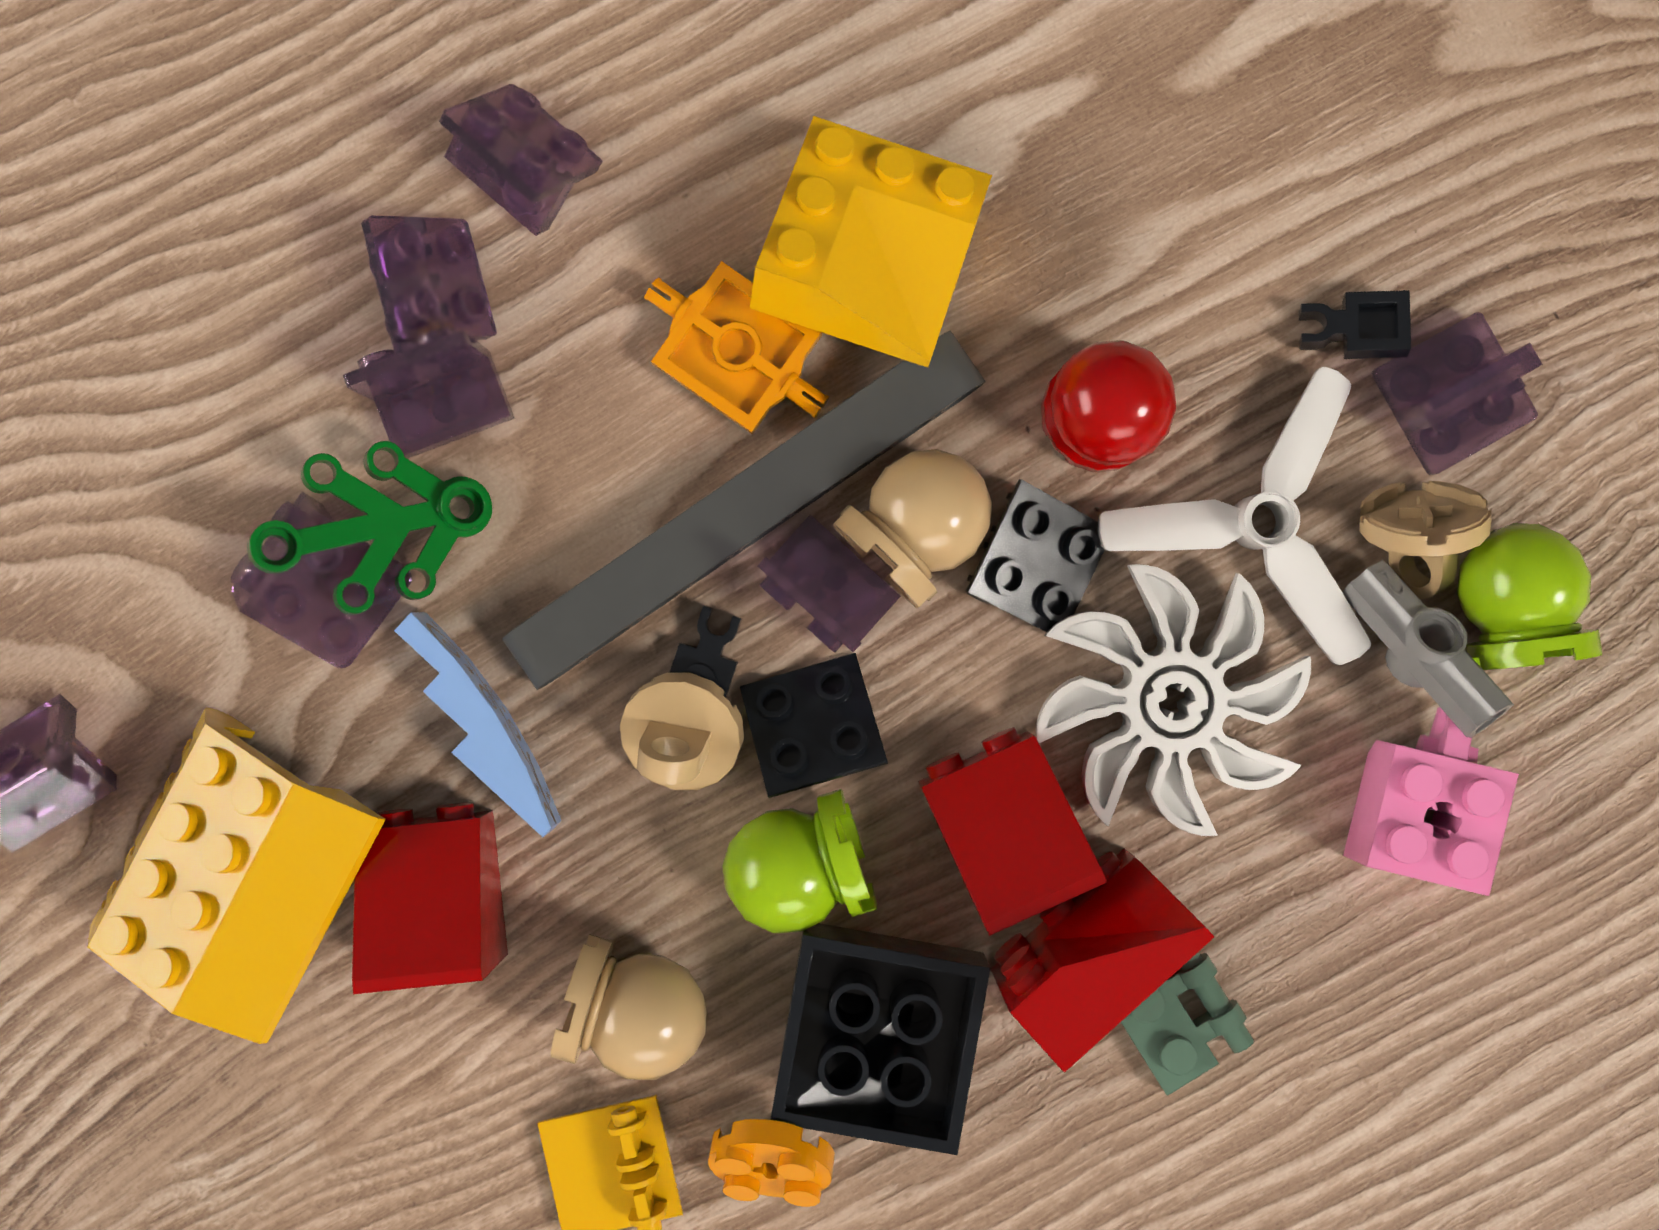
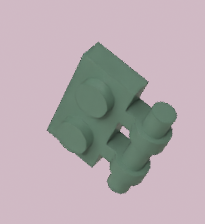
(1173, 1042)

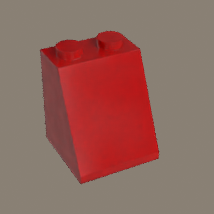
(1010, 830)
(428, 902)

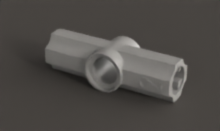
(1427, 649)

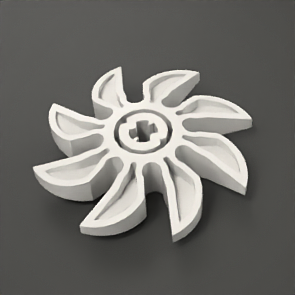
(1200, 712)

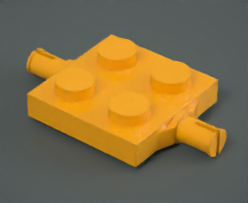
(732, 353)

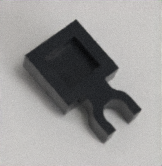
(1368, 325)
(707, 658)

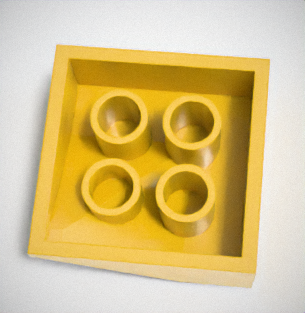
(868, 241)

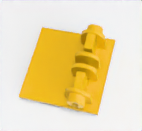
(611, 1167)

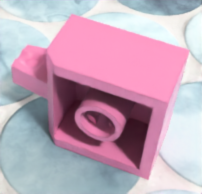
(1439, 775)

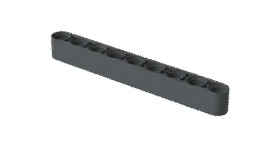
(741, 512)

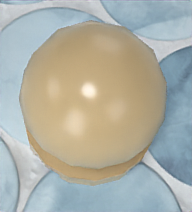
(921, 519)
(632, 1013)

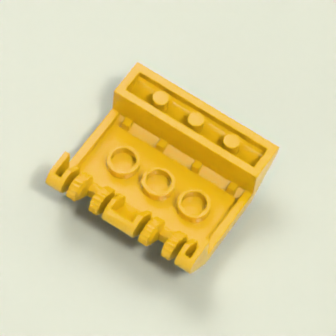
(231, 883)

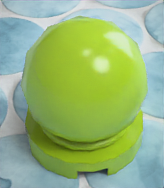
(1526, 598)
(795, 867)

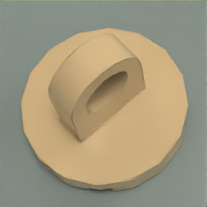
(1425, 524)
(681, 731)

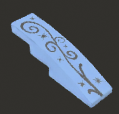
(493, 743)

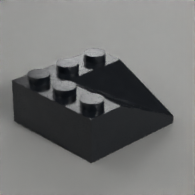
(881, 1038)

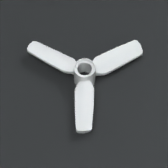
(1288, 560)

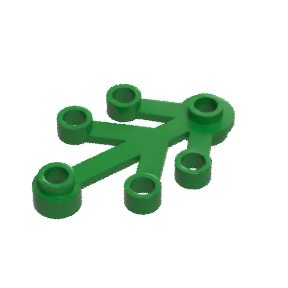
(384, 523)

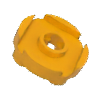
(771, 1161)

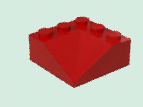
(1096, 958)

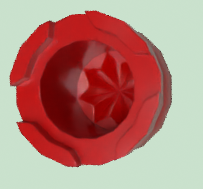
(1108, 406)

